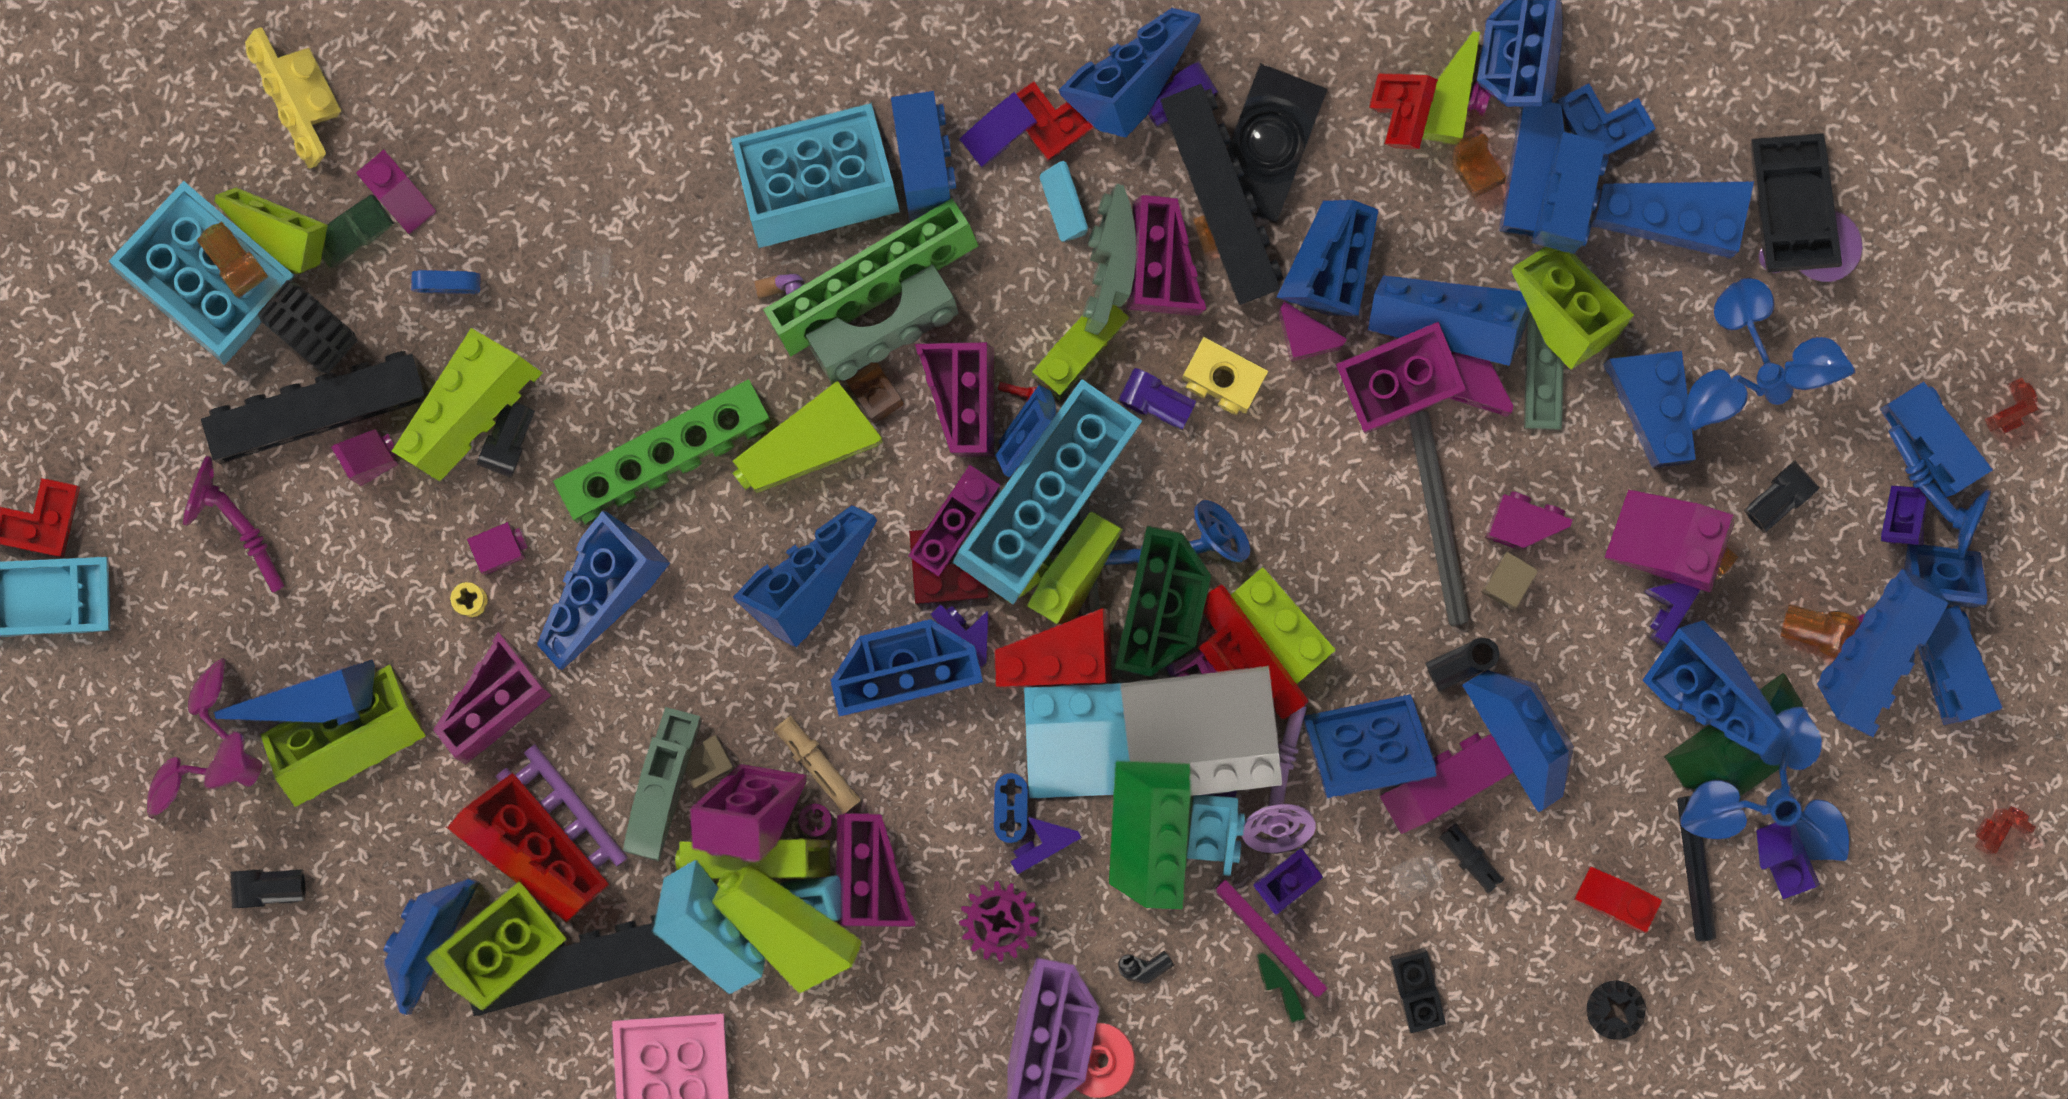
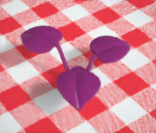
(229, 762)

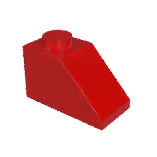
(1618, 899)

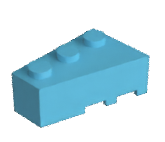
(702, 932)

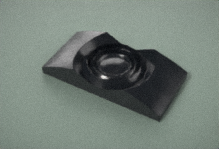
(1274, 136)
(1795, 203)

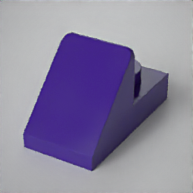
(1905, 516)
(1678, 599)
(975, 635)
(1053, 840)
(1787, 858)
(1288, 881)

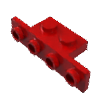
(1240, 647)

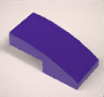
(998, 129)

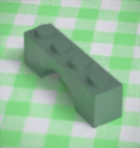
(847, 348)

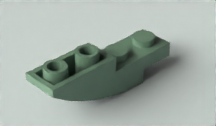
(1116, 253)
(660, 784)

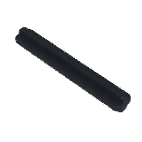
(1697, 881)

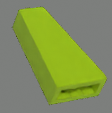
(810, 439)
(785, 860)
(785, 929)

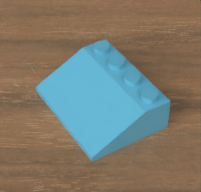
(815, 175)
(185, 284)
(1074, 739)

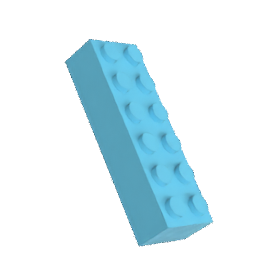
(1047, 491)

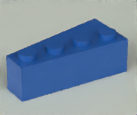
(1681, 214)
(1472, 318)
(1881, 651)

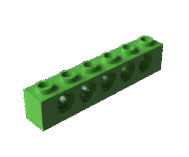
(871, 275)
(575, 485)

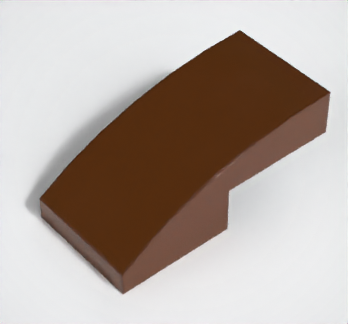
(874, 392)

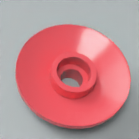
(1121, 1061)

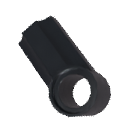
(503, 446)
(1787, 491)
(1459, 664)
(258, 887)

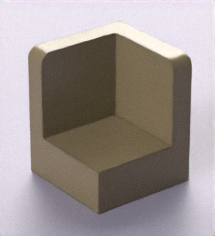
(1509, 581)
(708, 762)

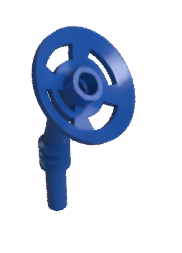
(1963, 519)
(1214, 536)

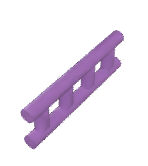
(563, 793)

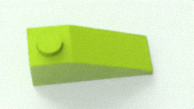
(1452, 95)
(283, 233)
(1075, 353)
(1075, 570)

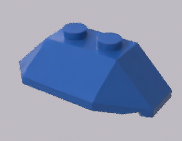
(1522, 52)
(903, 667)
(1525, 733)
(427, 925)

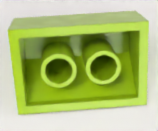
(1282, 625)
(496, 947)

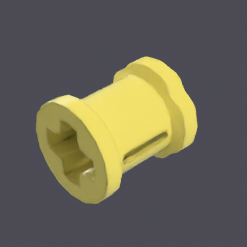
(458, 596)

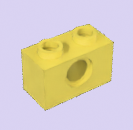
(1213, 357)

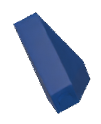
(1127, 82)
(801, 588)

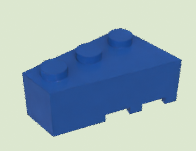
(1570, 193)
(1937, 438)
(1957, 670)

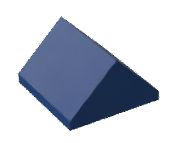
(1957, 578)

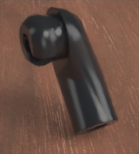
(1143, 970)

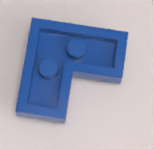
(1618, 128)

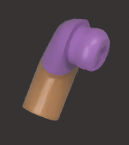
(778, 284)

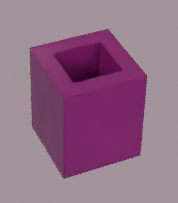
(498, 548)

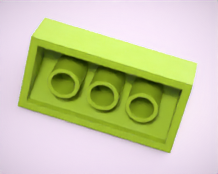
(322, 754)

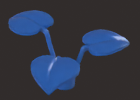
(1814, 362)
(1718, 813)

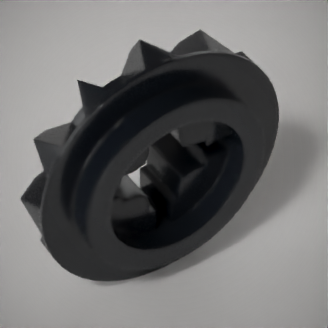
(1599, 1006)

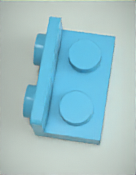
(1214, 830)

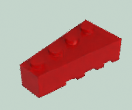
(529, 847)

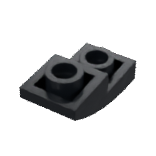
(1417, 990)

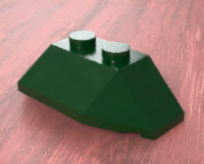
(1164, 603)
(1715, 757)

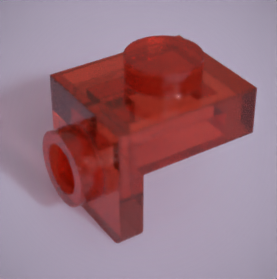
(2012, 417)
(1994, 830)

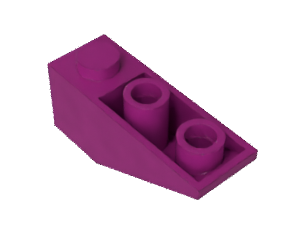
(954, 520)

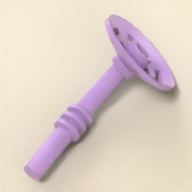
(1277, 812)

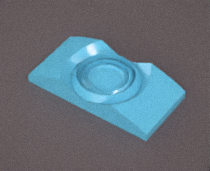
(54, 596)

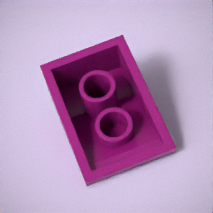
(1401, 377)
(1671, 538)
(745, 812)

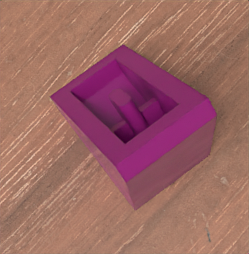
(1306, 336)

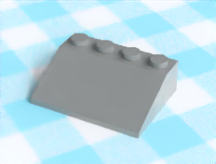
(1209, 720)

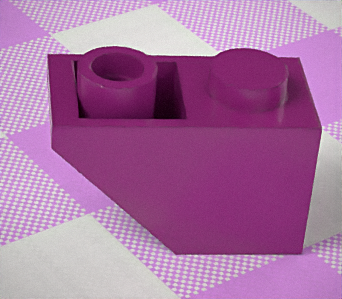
(1523, 524)

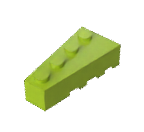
(463, 404)

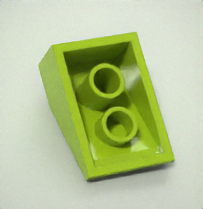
(1570, 305)

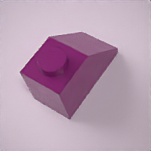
(396, 192)
(1482, 385)
(366, 456)

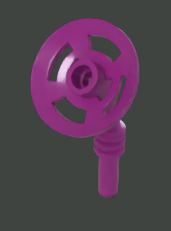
(206, 494)

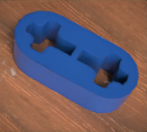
(445, 282)
(1019, 807)

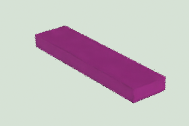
(1270, 939)

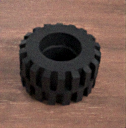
(307, 326)

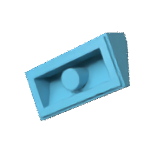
(1063, 202)
(820, 893)

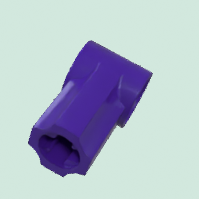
(1185, 79)
(1148, 396)

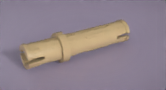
(815, 762)

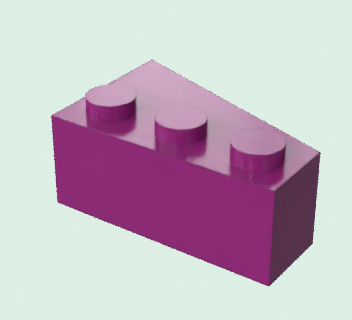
(1163, 267)
(963, 394)
(491, 702)
(1456, 780)
(868, 874)

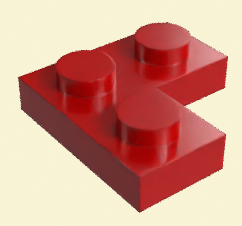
(1409, 101)
(1054, 128)
(48, 526)

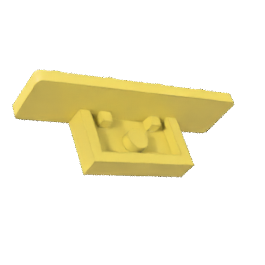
(297, 91)

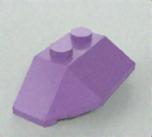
(1051, 1033)

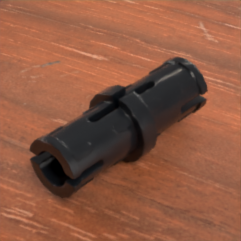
(1471, 858)

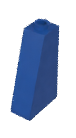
(1530, 165)

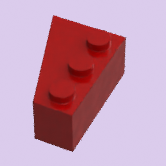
(1059, 656)

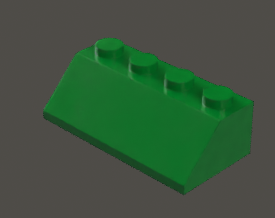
(1150, 832)

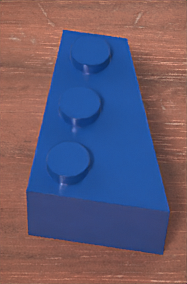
(922, 152)
(1333, 259)
(1656, 402)

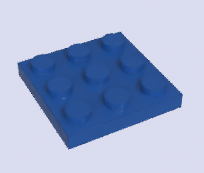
(1369, 746)

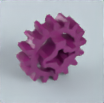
(992, 937)

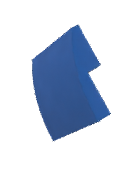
(1026, 430)

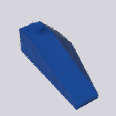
(606, 580)
(1710, 683)
(314, 700)

